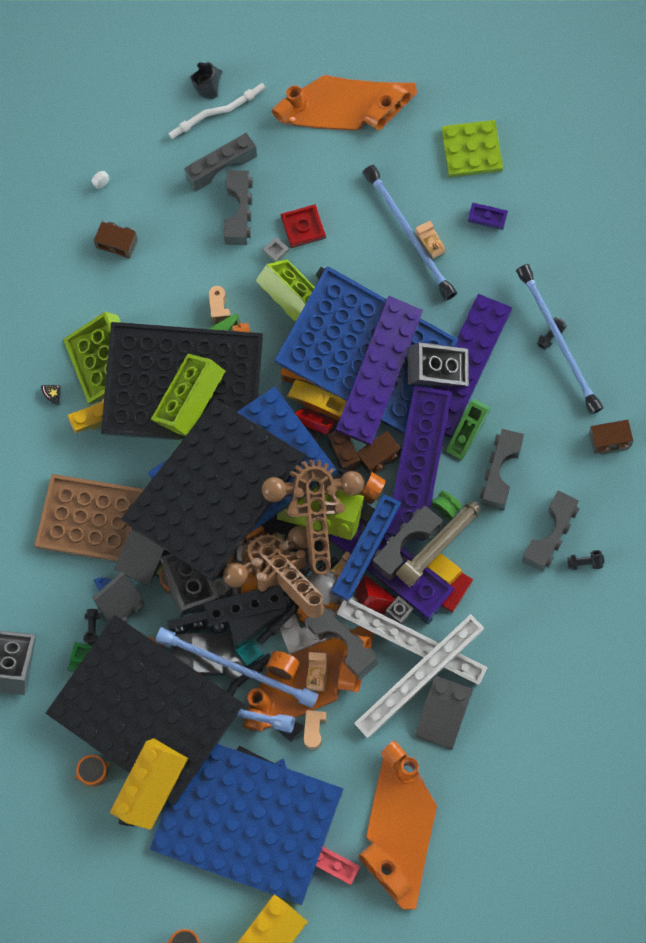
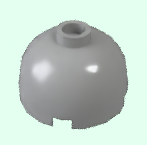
(325, 584)

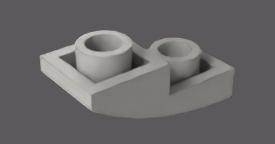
(399, 610)

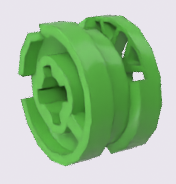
(446, 505)

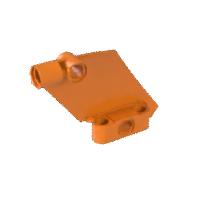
(343, 103)
(339, 677)
(399, 827)

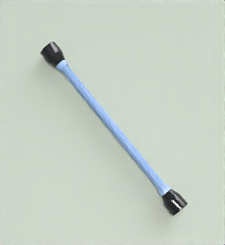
(446, 289)
(592, 402)

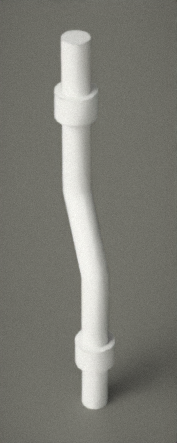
(185, 126)

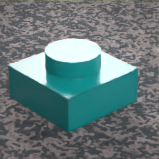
(249, 652)

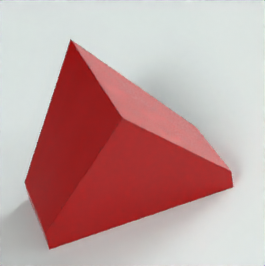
(373, 595)

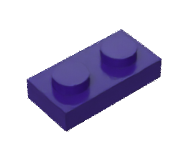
(487, 216)

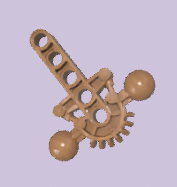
(275, 490)
(274, 564)

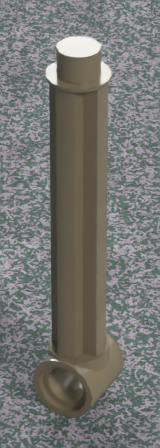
(413, 569)

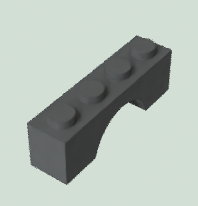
(236, 151)
(236, 228)
(496, 490)
(422, 525)
(540, 551)
(359, 659)

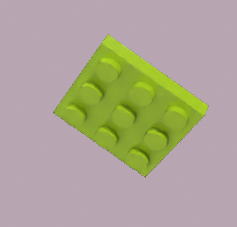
(472, 148)

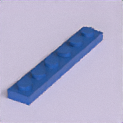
(366, 548)

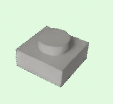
(276, 250)

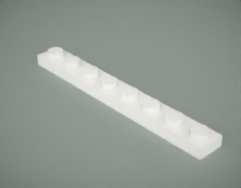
(407, 638)
(419, 676)

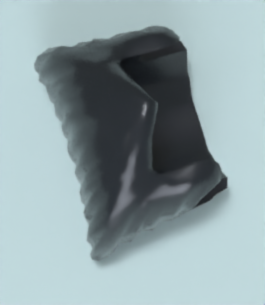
(206, 80)

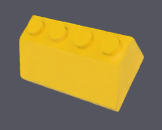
(148, 784)
(275, 924)

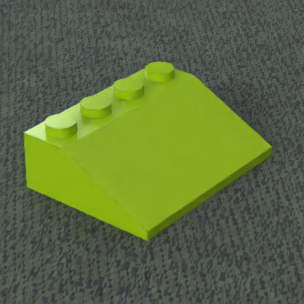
(89, 354)

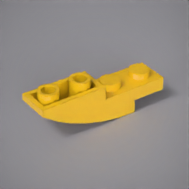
(317, 399)
(87, 418)

